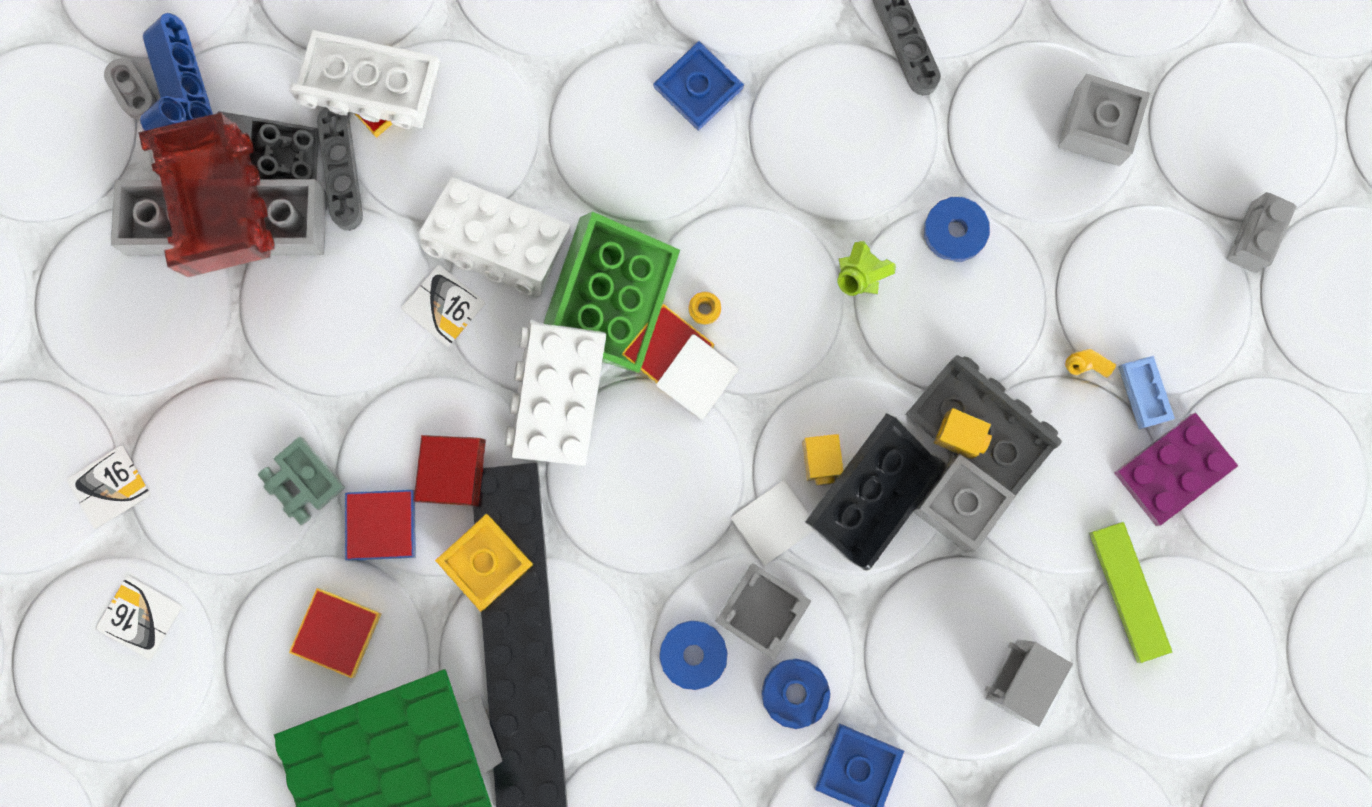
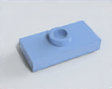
(1146, 392)

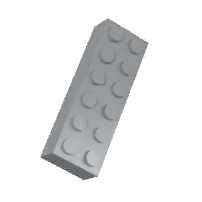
(292, 205)

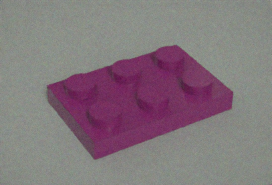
(1176, 469)

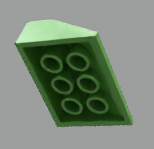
(613, 285)

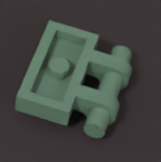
(308, 473)

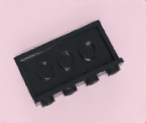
(876, 493)

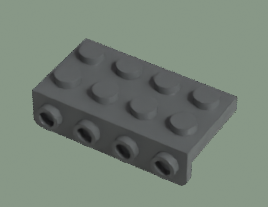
(1018, 438)

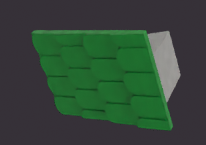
(393, 751)

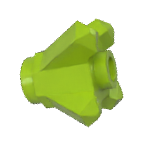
(862, 271)

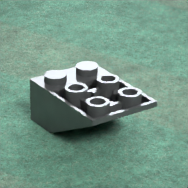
(280, 147)

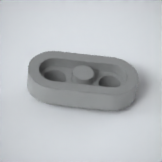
(130, 92)

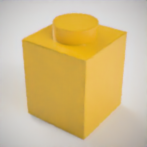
(963, 434)
(822, 459)

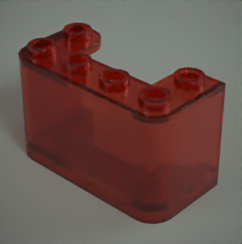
(209, 194)

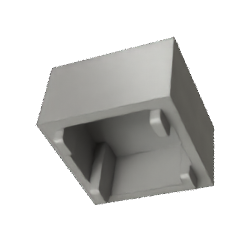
(1104, 120)
(964, 503)
(763, 611)
(1028, 681)

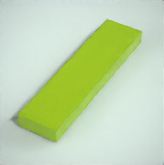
(1130, 592)

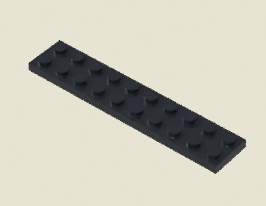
(521, 650)

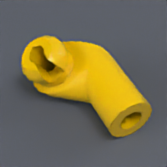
(1088, 360)

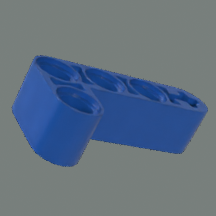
(175, 75)

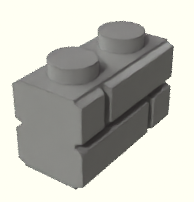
(1261, 232)

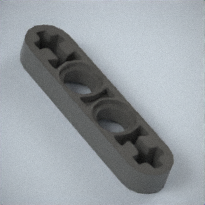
(909, 35)
(337, 168)

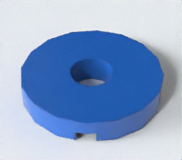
(966, 213)
(693, 676)
(816, 693)

